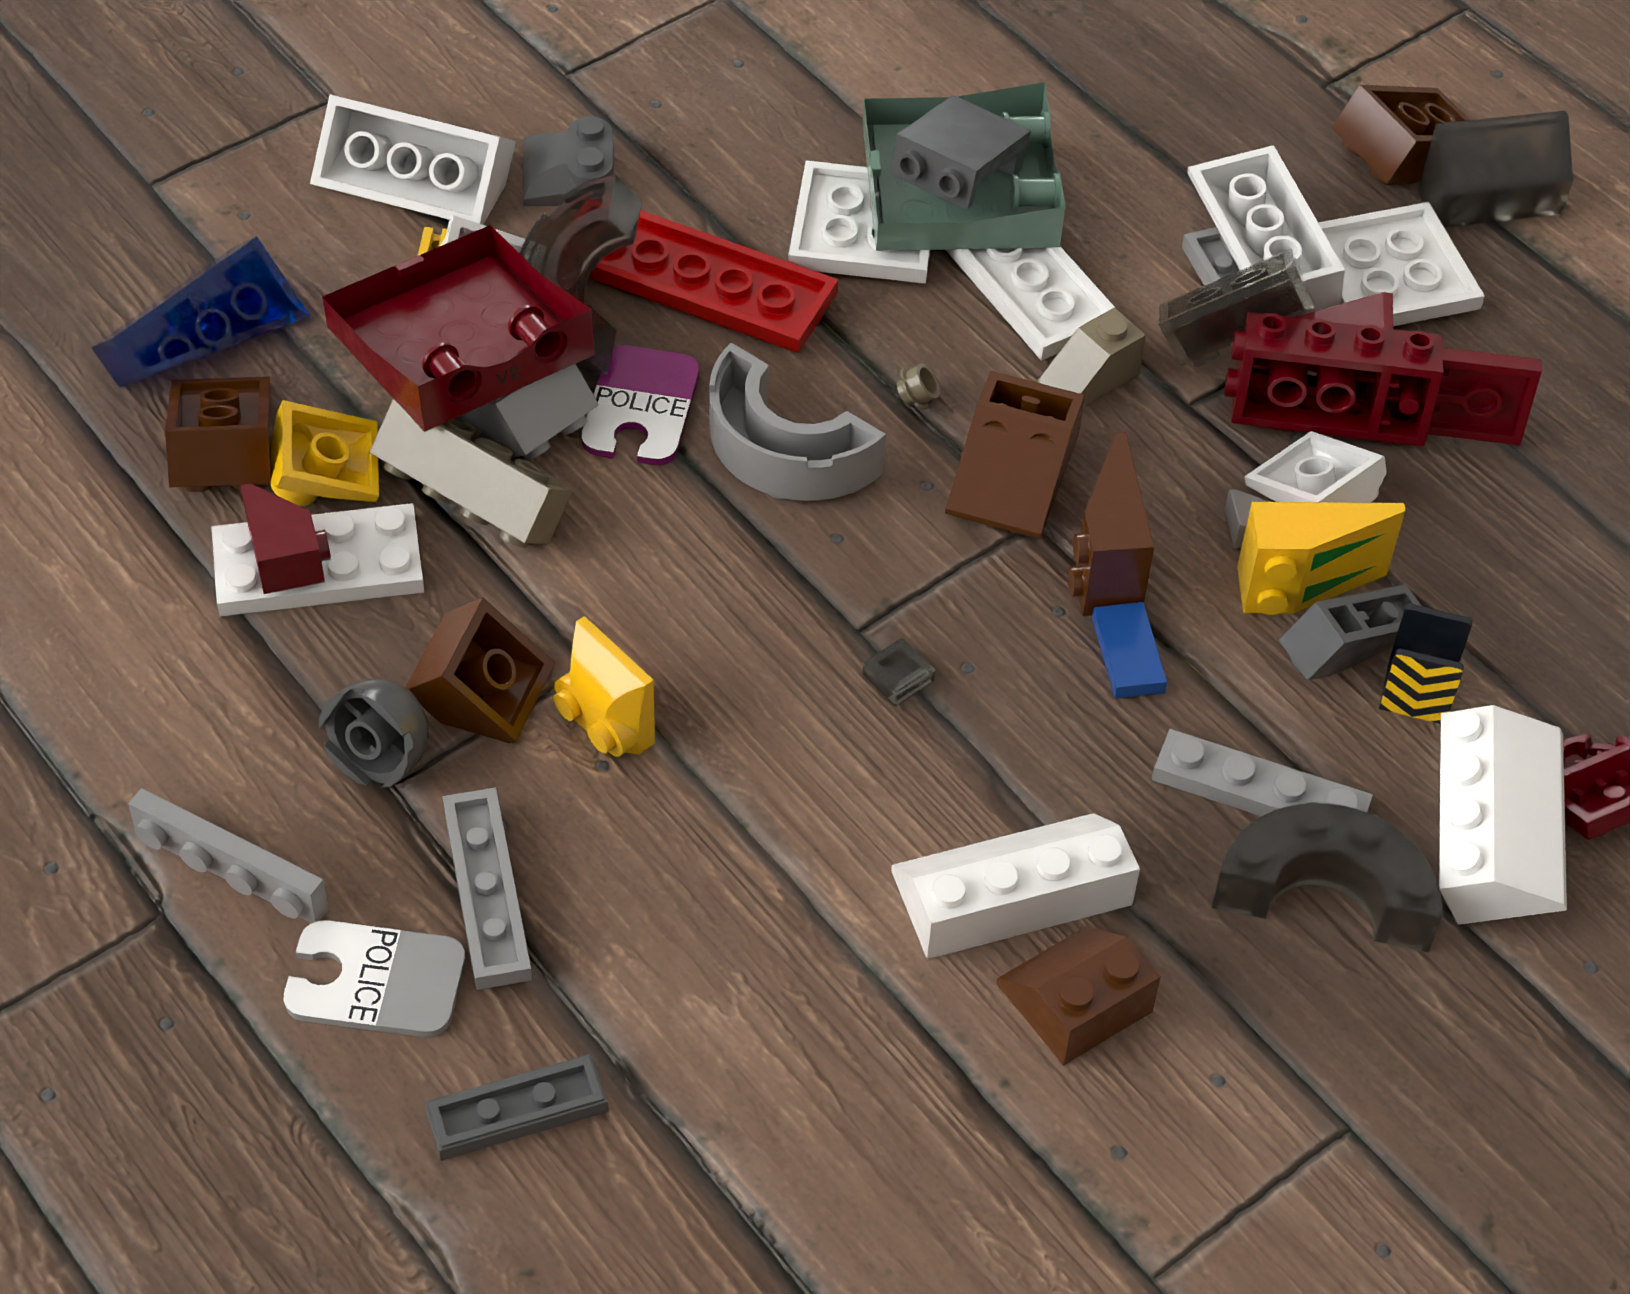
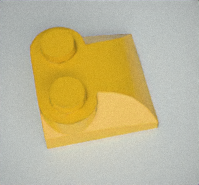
(322, 455)
(607, 694)

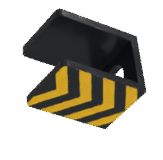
(1425, 663)

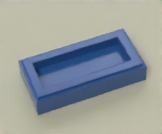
(1129, 650)

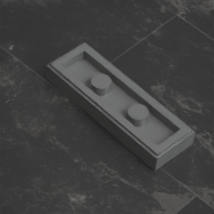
(516, 1107)

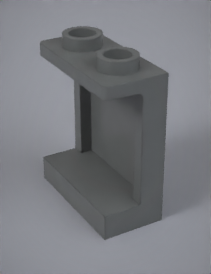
(957, 149)

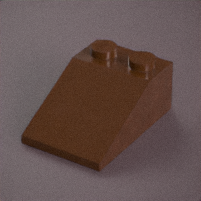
(1394, 128)
(219, 432)
(1115, 537)

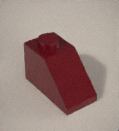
(283, 541)

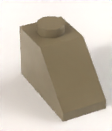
(1098, 357)

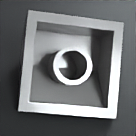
(536, 413)

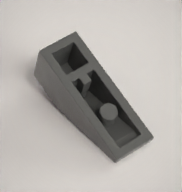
(1346, 630)

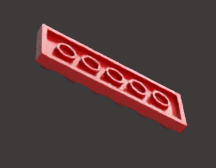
(719, 281)

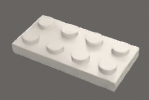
(1036, 292)
(370, 558)

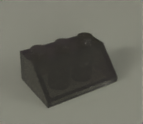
(1499, 169)
(1208, 316)

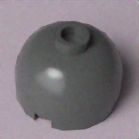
(375, 731)

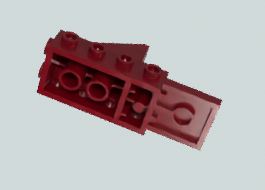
(1362, 379)

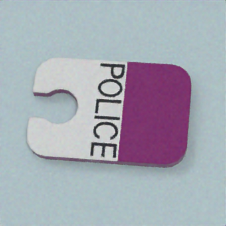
(646, 393)

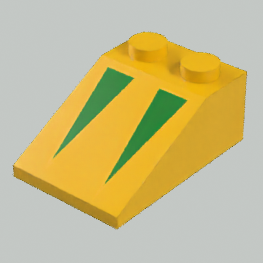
(1313, 552)

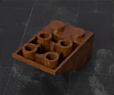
(1016, 454)

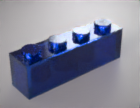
(213, 309)

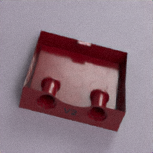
(459, 327)

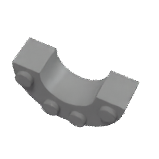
(783, 455)

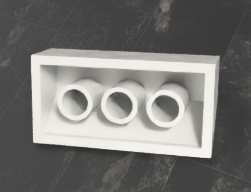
(410, 161)
(1265, 215)
(1501, 815)
(1017, 883)

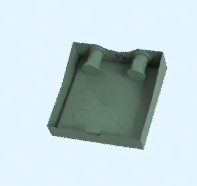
(1006, 208)

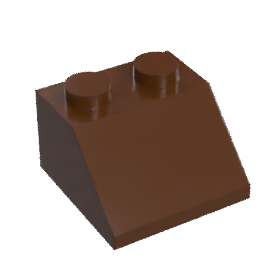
(480, 673)
(1082, 991)

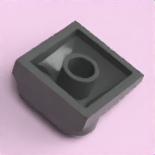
(565, 160)

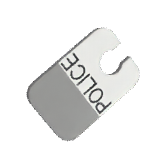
(386, 982)

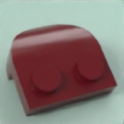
(1596, 785)

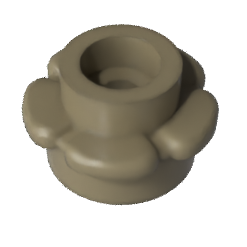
(918, 386)

